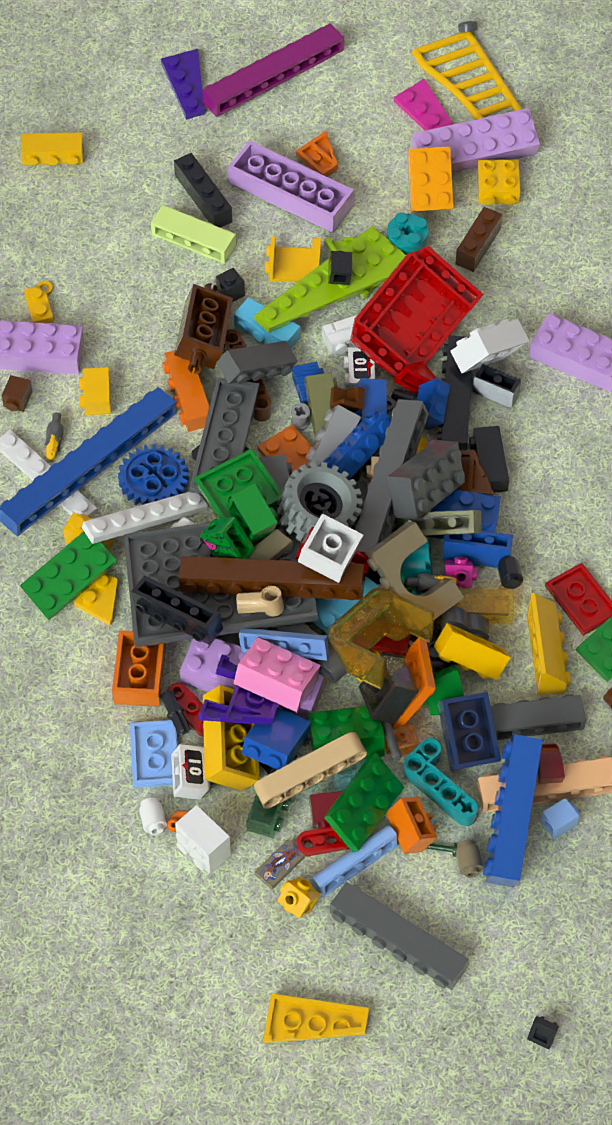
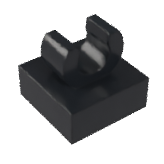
(543, 1032)

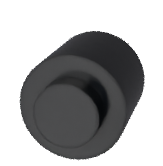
(510, 572)

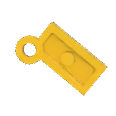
(38, 303)

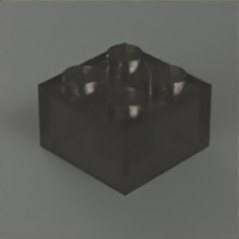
(395, 695)

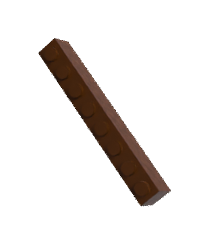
(253, 575)

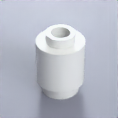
(152, 816)

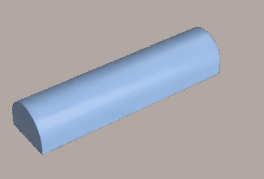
(354, 862)

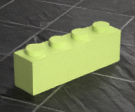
(193, 234)

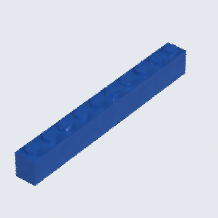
(87, 461)

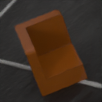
(349, 399)

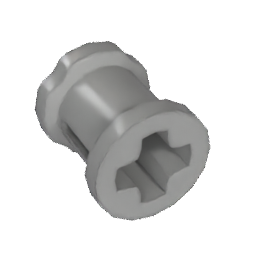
(300, 416)

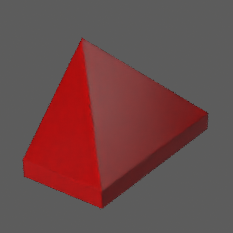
(413, 376)

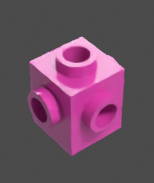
(463, 566)

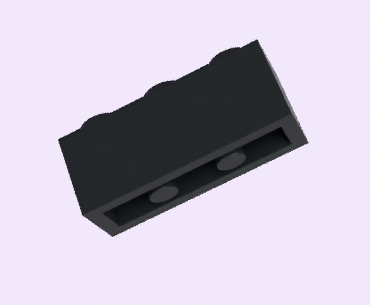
(490, 450)

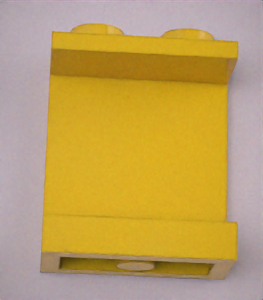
(291, 263)

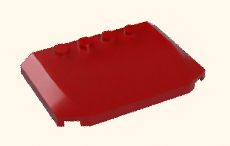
(413, 311)

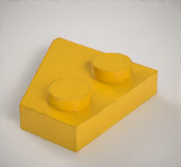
(99, 598)

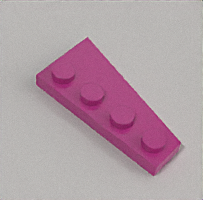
(423, 106)

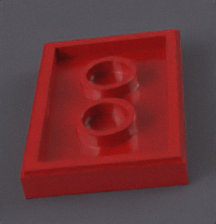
(581, 598)

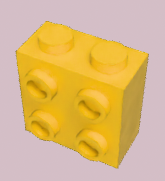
(498, 182)

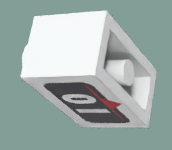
(358, 367)
(189, 772)

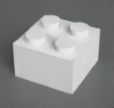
(330, 548)
(202, 840)

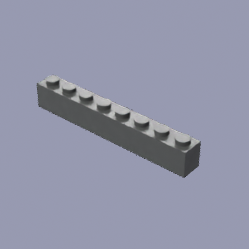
(399, 446)

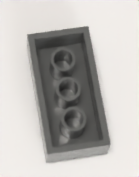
(426, 479)

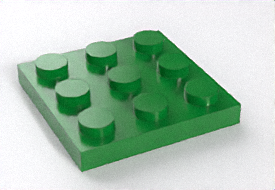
(233, 476)

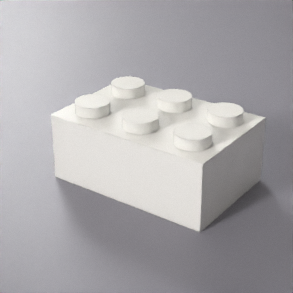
(489, 345)

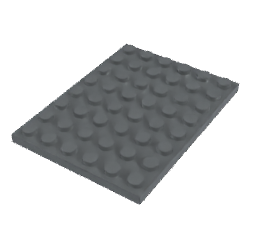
(159, 558)

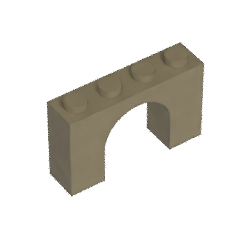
(387, 561)

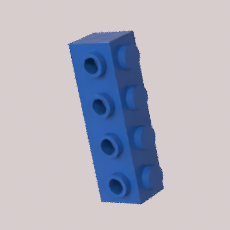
(360, 443)

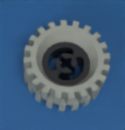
(322, 490)

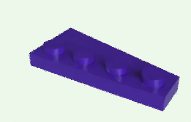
(186, 82)

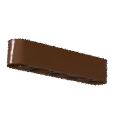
(234, 341)

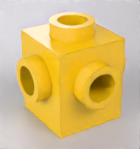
(298, 897)

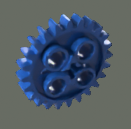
(166, 465)

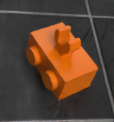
(412, 825)

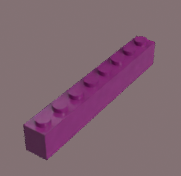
(273, 70)

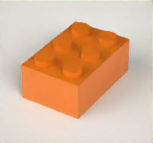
(137, 672)

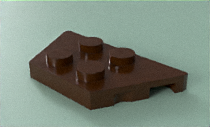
(475, 476)

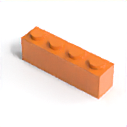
(188, 392)

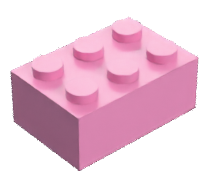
(277, 674)

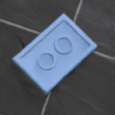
(151, 752)

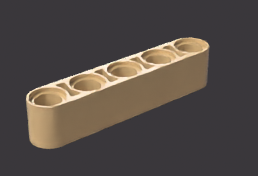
(310, 770)

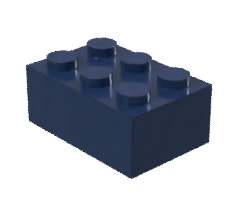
(469, 731)

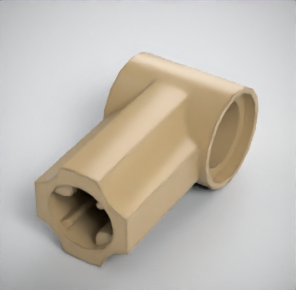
(266, 601)

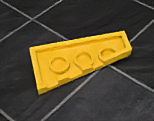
(306, 1019)

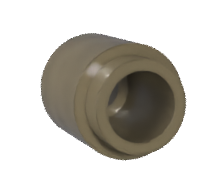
(469, 858)

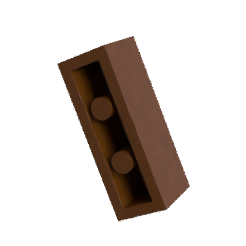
(478, 239)

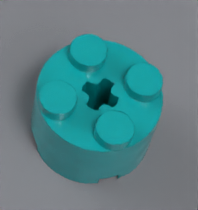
(408, 232)
(417, 562)

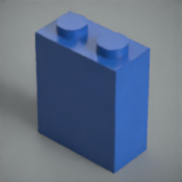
(279, 742)

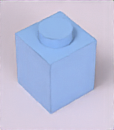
(560, 818)

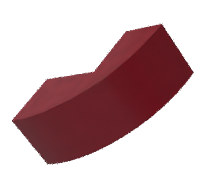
(550, 765)

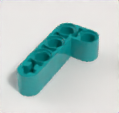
(443, 786)

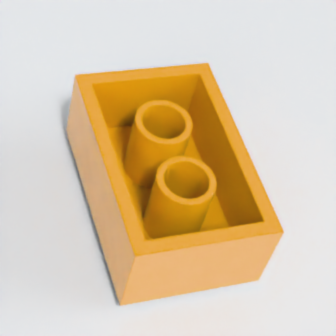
(430, 179)

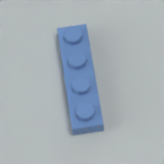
(304, 645)

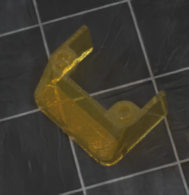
(367, 622)

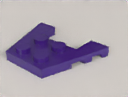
(244, 704)

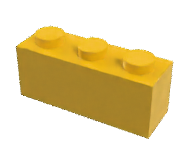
(52, 148)
(471, 652)

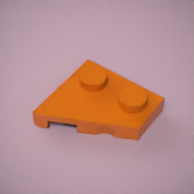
(318, 155)

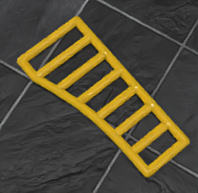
(456, 89)

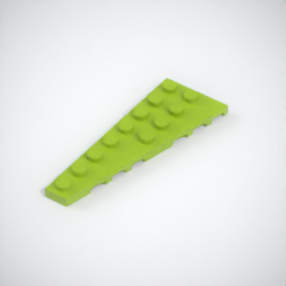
(372, 263)

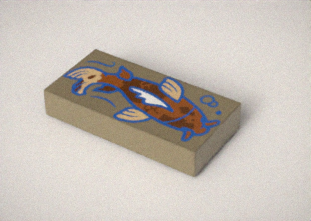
(279, 864)

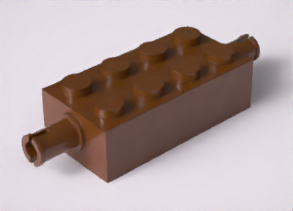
(203, 327)

